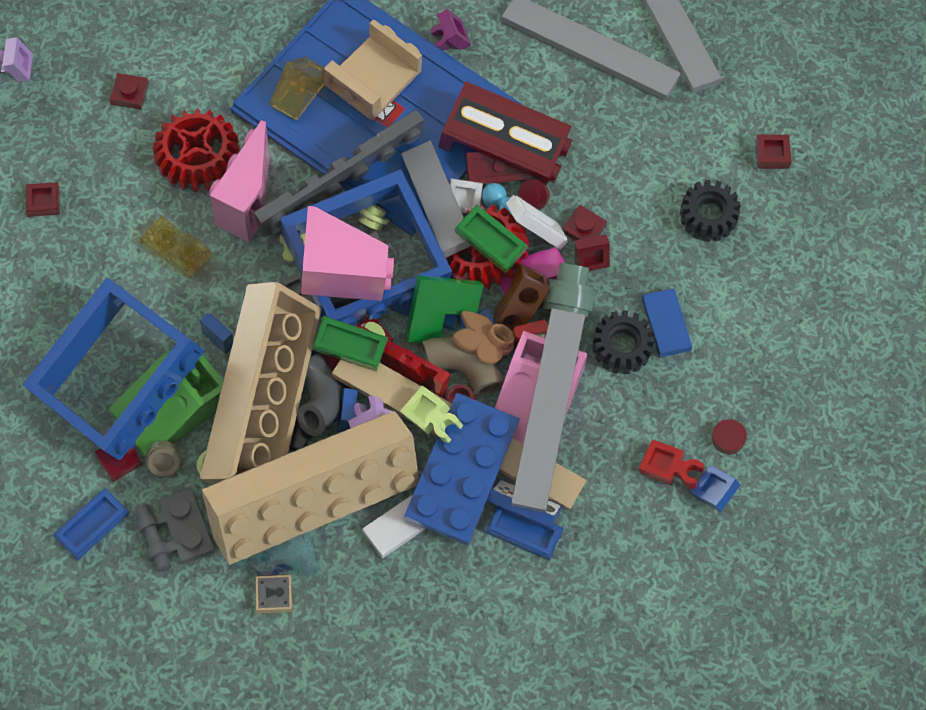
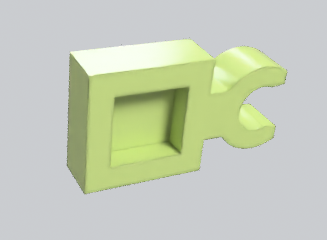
(430, 413)

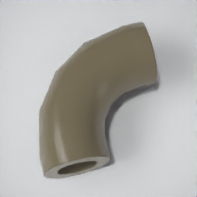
(449, 356)

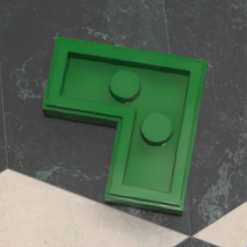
(435, 298)

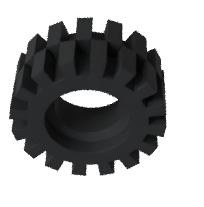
(713, 194)
(628, 325)

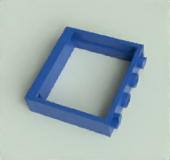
(349, 203)
(78, 340)

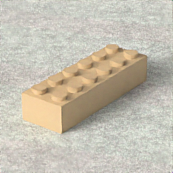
(261, 381)
(311, 487)

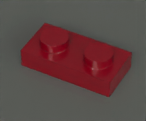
(487, 169)

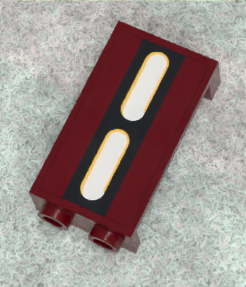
(507, 132)

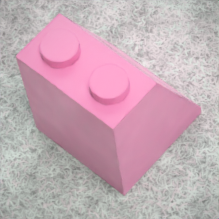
(343, 260)

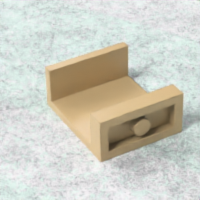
(375, 71)

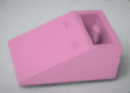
(243, 186)
(521, 380)

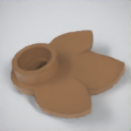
(484, 338)

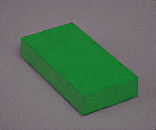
(491, 238)
(349, 343)

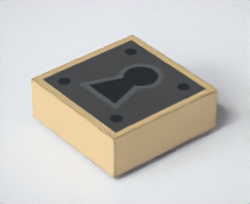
(273, 594)

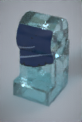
(287, 556)

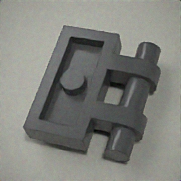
(185, 526)

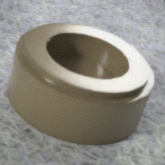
(163, 458)

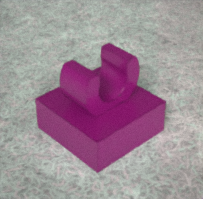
(453, 31)

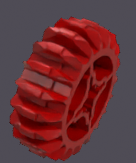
(194, 137)
(481, 268)

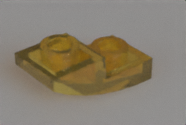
(175, 247)

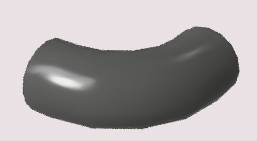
(324, 397)

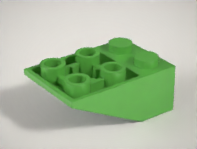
(187, 409)

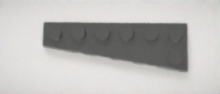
(340, 172)

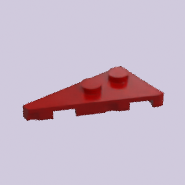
(414, 368)

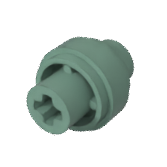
(570, 291)

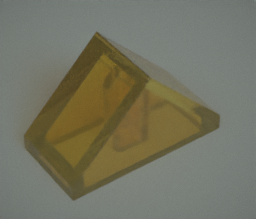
(298, 86)

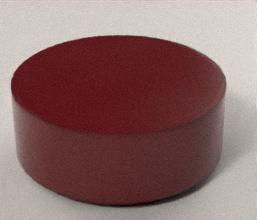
(729, 436)

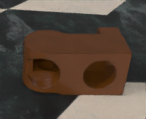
(522, 297)

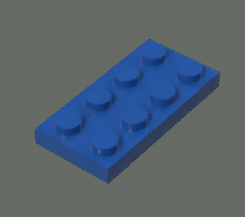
(462, 471)

